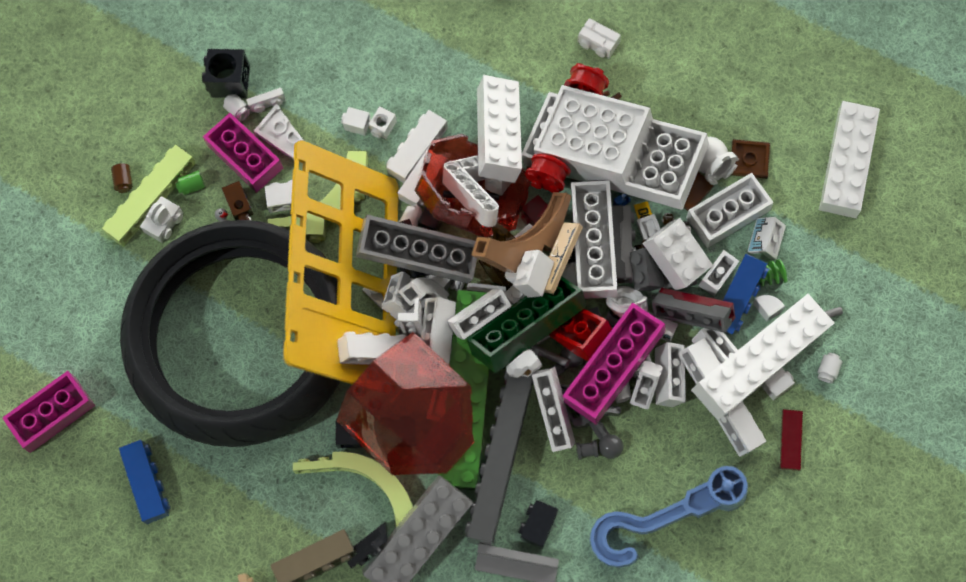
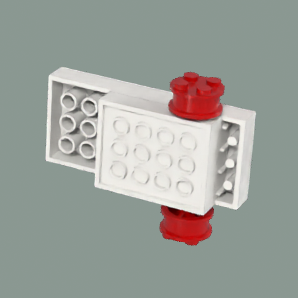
(613, 140)

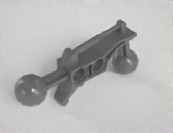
(609, 444)

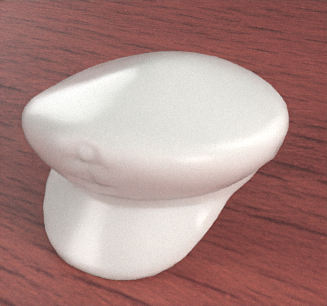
(624, 298)

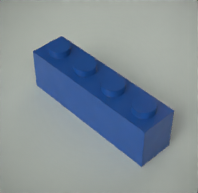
(744, 286)
(144, 482)

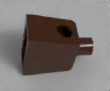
(236, 198)

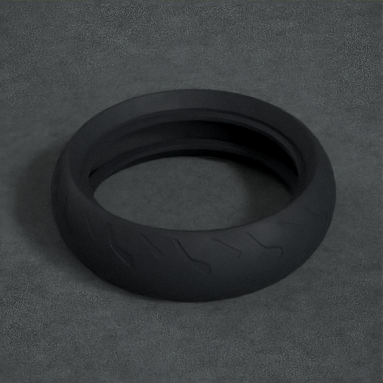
(141, 323)

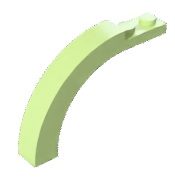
(366, 467)

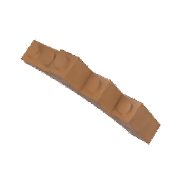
(542, 236)

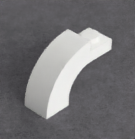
(422, 289)

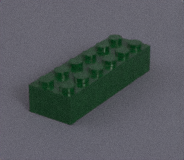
(525, 325)

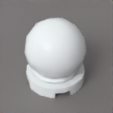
(717, 161)

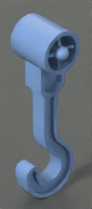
(723, 491)

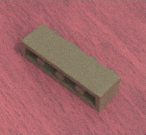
(314, 558)

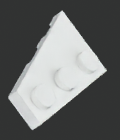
(278, 132)

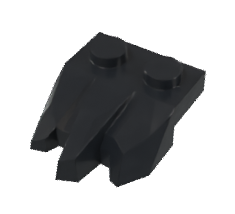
(369, 546)

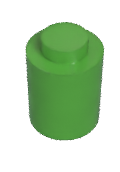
(190, 183)

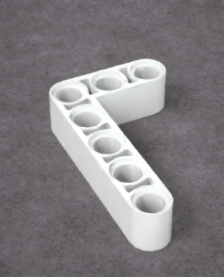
(461, 180)

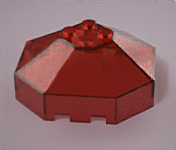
(450, 210)

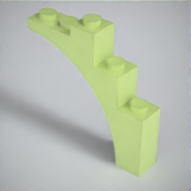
(315, 225)

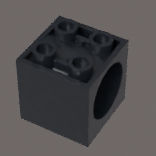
(220, 60)

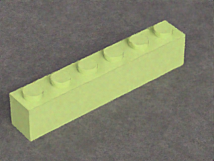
(157, 184)

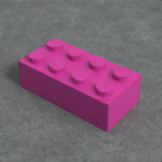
(243, 152)
(48, 412)

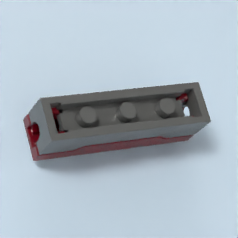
(693, 310)

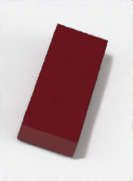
(791, 440)

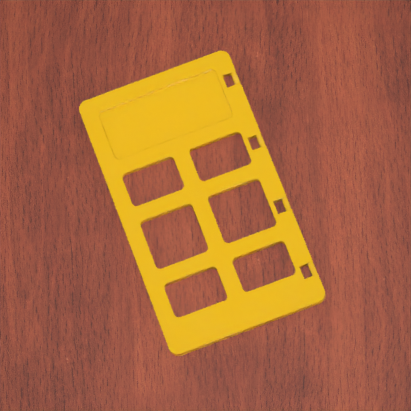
(315, 321)

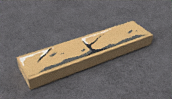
(561, 253)

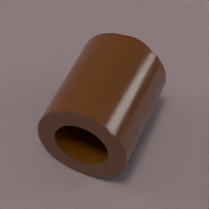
(121, 177)

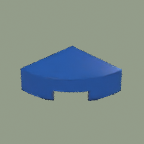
(621, 200)

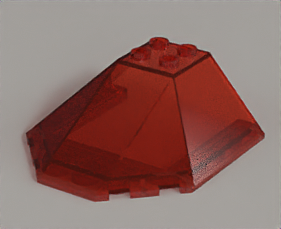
(410, 410)

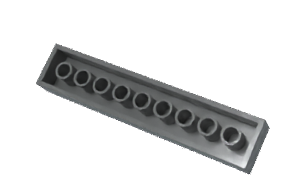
(500, 459)

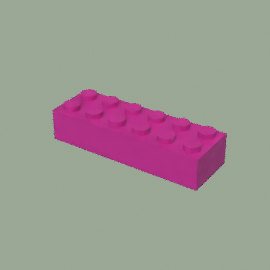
(614, 363)

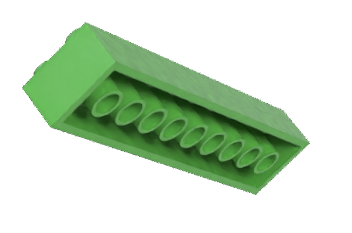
(465, 472)

